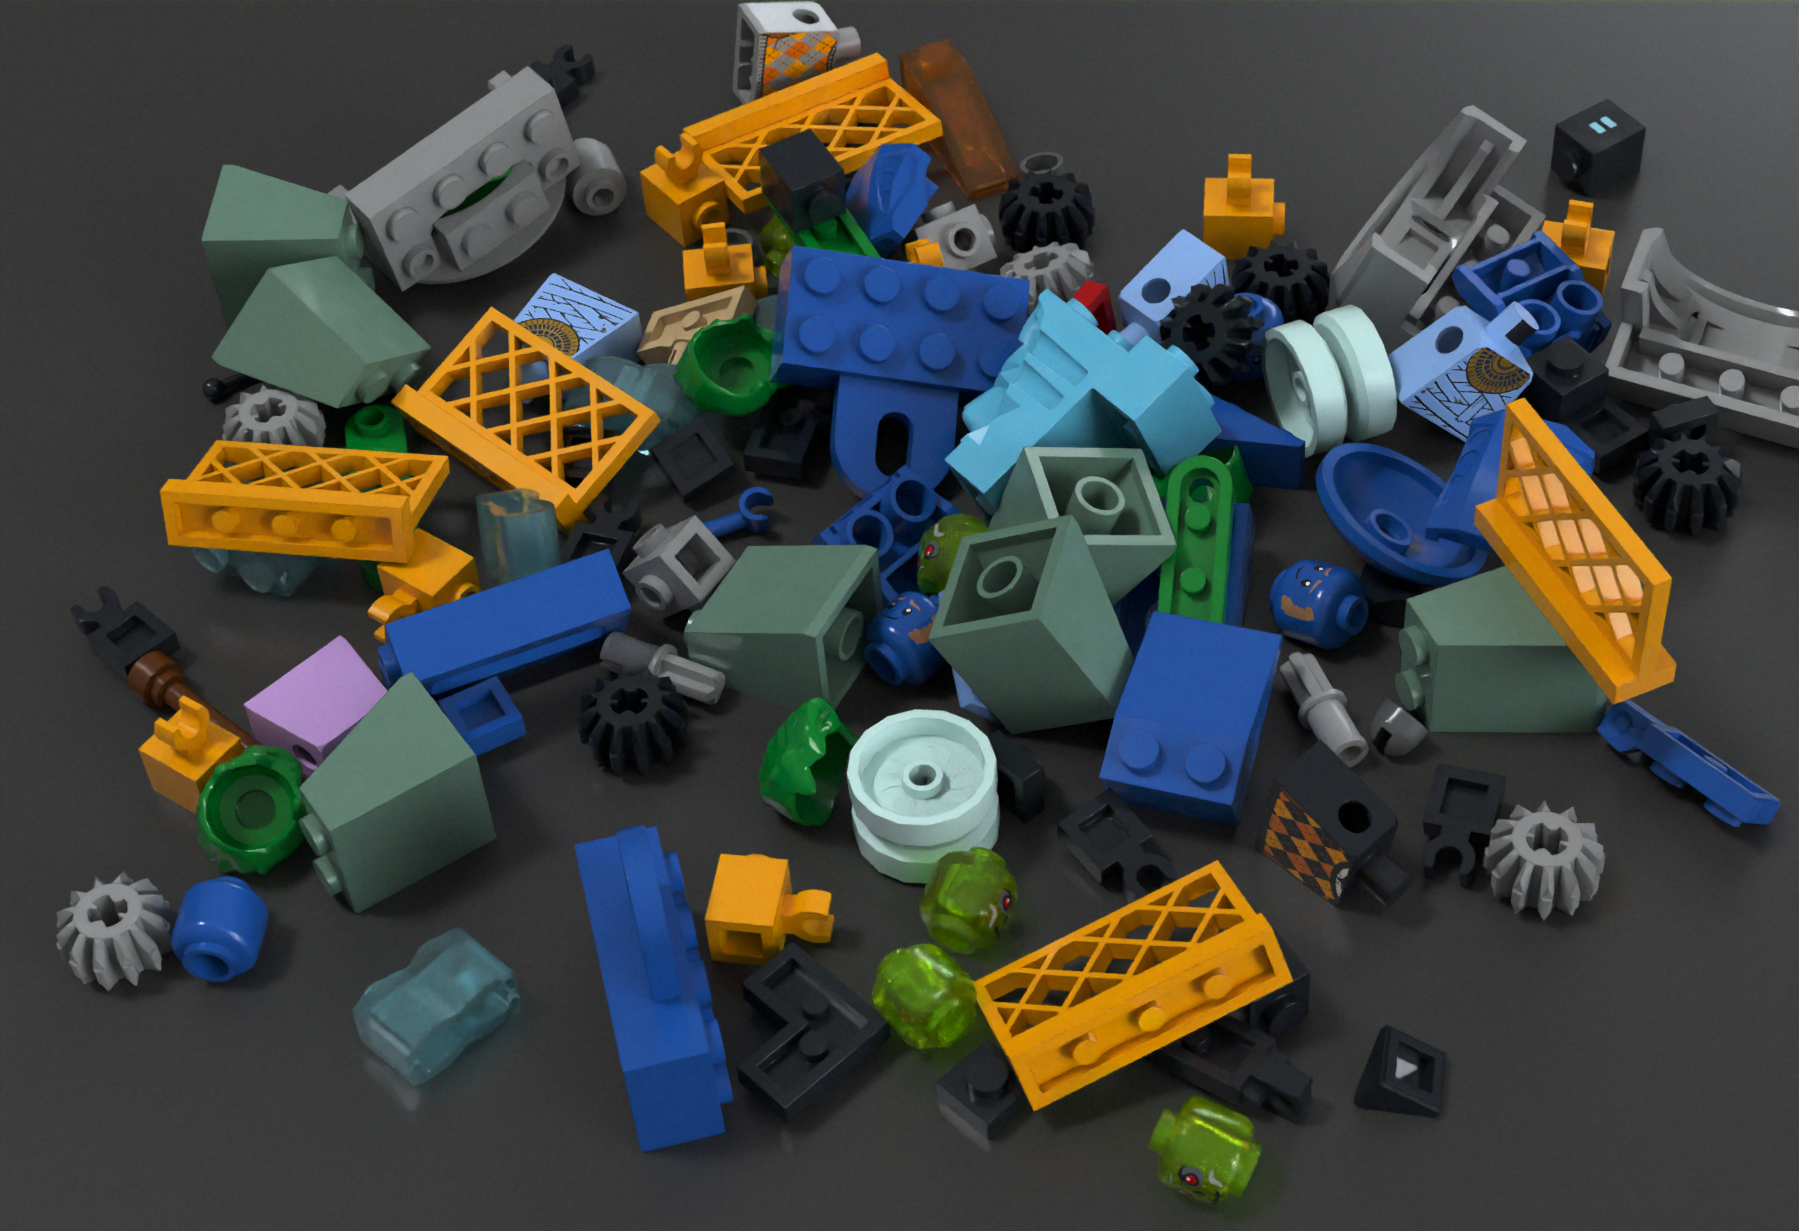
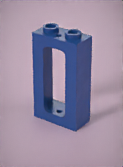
(507, 627)

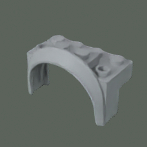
(409, 195)
(1455, 195)
(1736, 355)

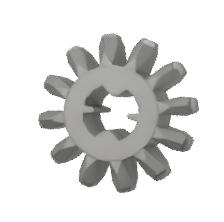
(1053, 267)
(275, 418)
(1544, 860)
(115, 931)

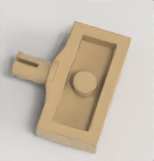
(675, 326)

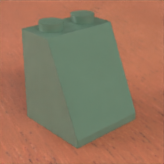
(270, 224)
(322, 336)
(1108, 497)
(790, 622)
(1033, 627)
(1492, 663)
(394, 800)

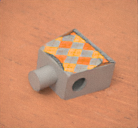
(785, 46)

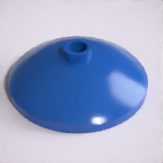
(1382, 512)

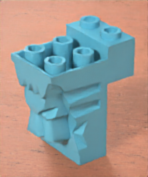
(1081, 392)

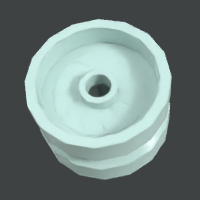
(1329, 379)
(922, 790)

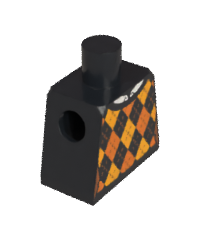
(1331, 830)

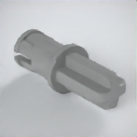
(688, 676)
(1323, 708)

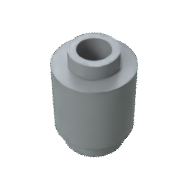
(598, 182)

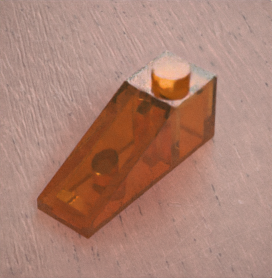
(970, 138)

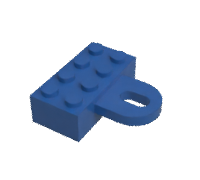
(892, 346)
(655, 987)

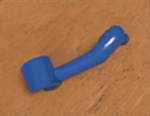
(743, 518)

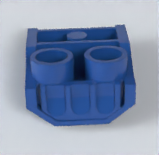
(890, 194)
(1545, 284)
(1477, 479)
(892, 522)

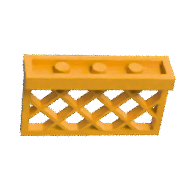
(829, 107)
(506, 464)
(319, 520)
(1578, 559)
(1138, 1008)

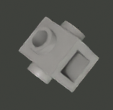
(962, 236)
(678, 567)

